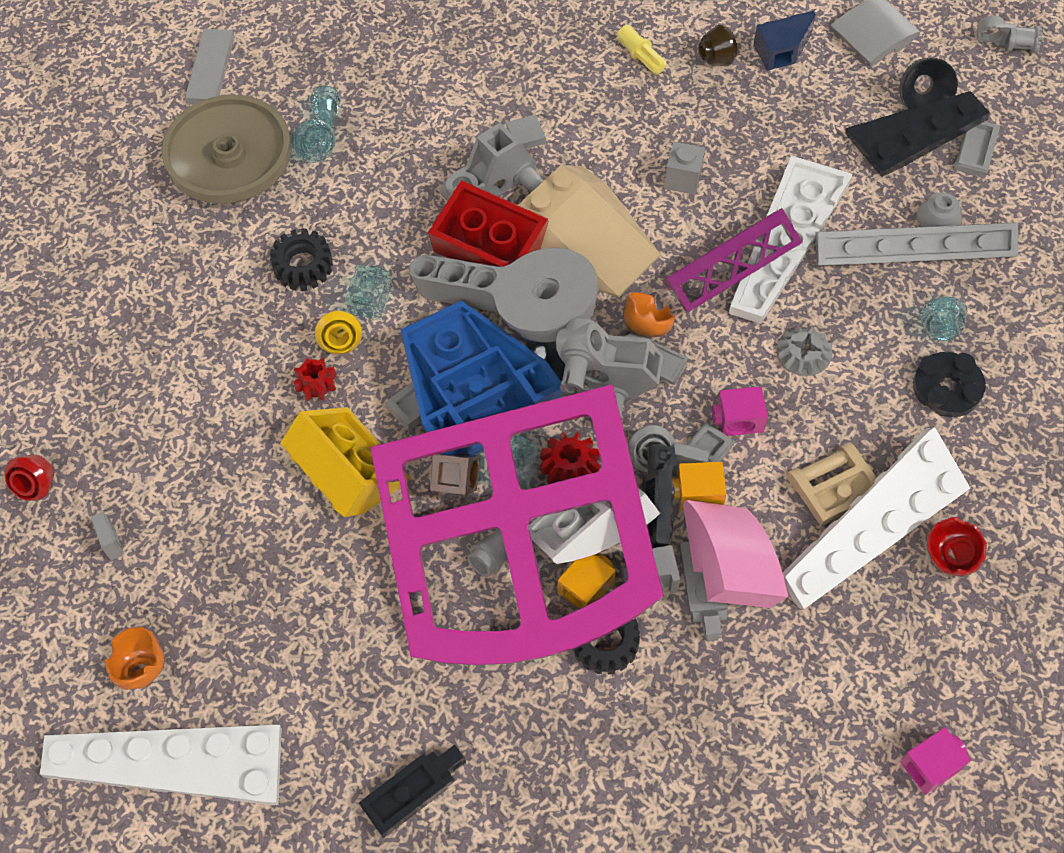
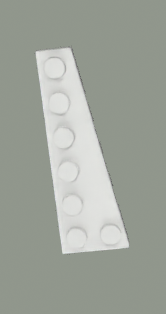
(808, 198)
(896, 504)

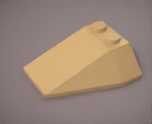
(594, 223)

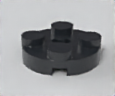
(960, 369)

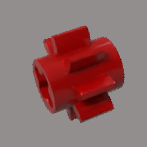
(316, 387)

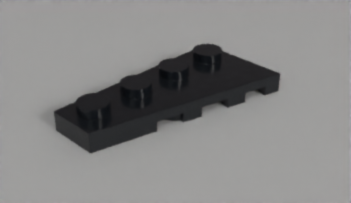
(912, 133)

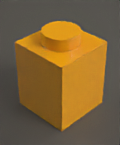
(700, 483)
(587, 580)

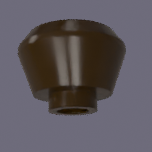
(718, 46)

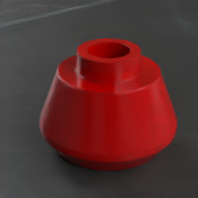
(29, 477)

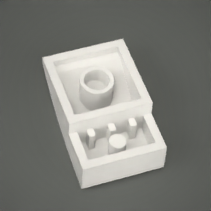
(581, 530)

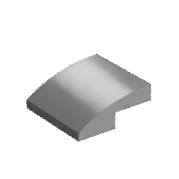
(875, 30)

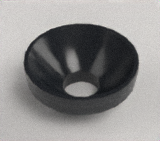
(942, 82)

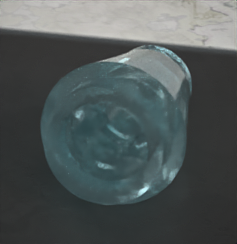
(325, 104)

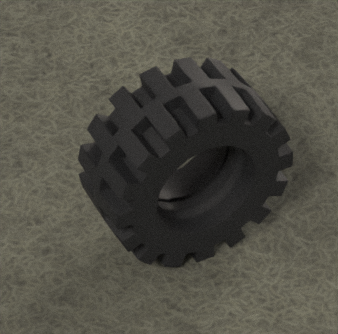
(615, 659)

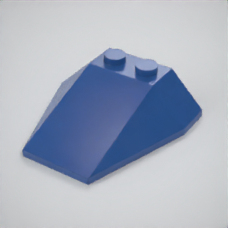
(471, 370)

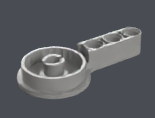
(531, 294)

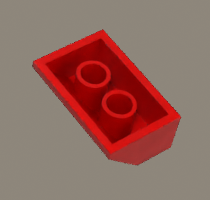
(485, 228)

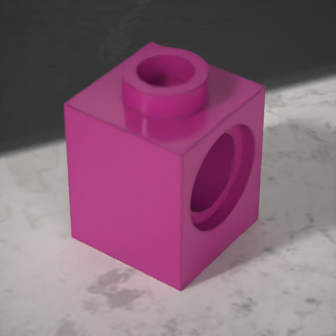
(740, 411)
(936, 760)

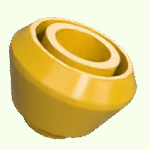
(338, 332)

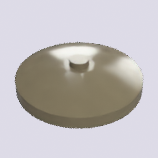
(226, 148)

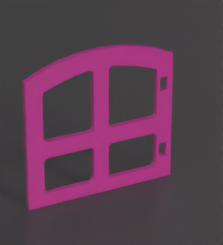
(511, 512)

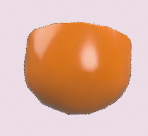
(644, 318)
(129, 645)

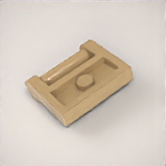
(833, 497)

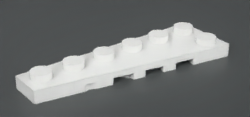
(201, 762)

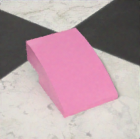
(733, 555)

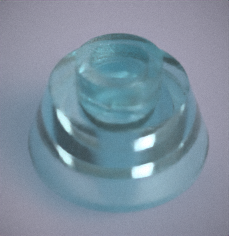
(314, 140)
(944, 317)

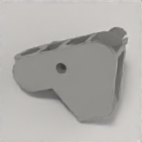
(494, 158)
(625, 362)

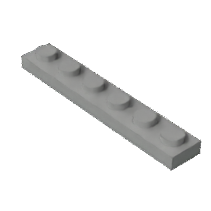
(916, 244)

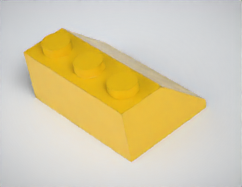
(337, 458)

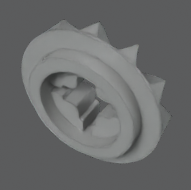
(816, 359)

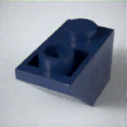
(783, 40)

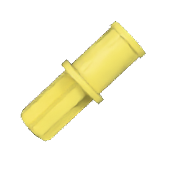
(641, 49)

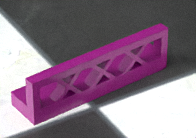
(727, 248)

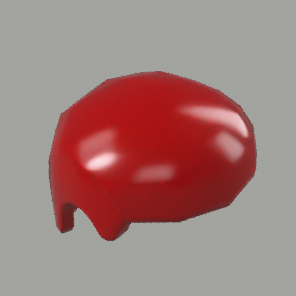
(965, 542)

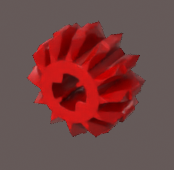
(557, 453)

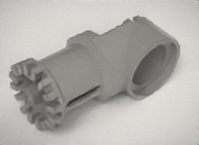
(1009, 34)

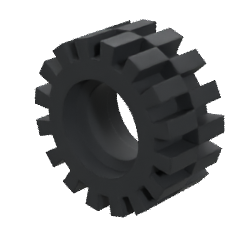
(299, 244)

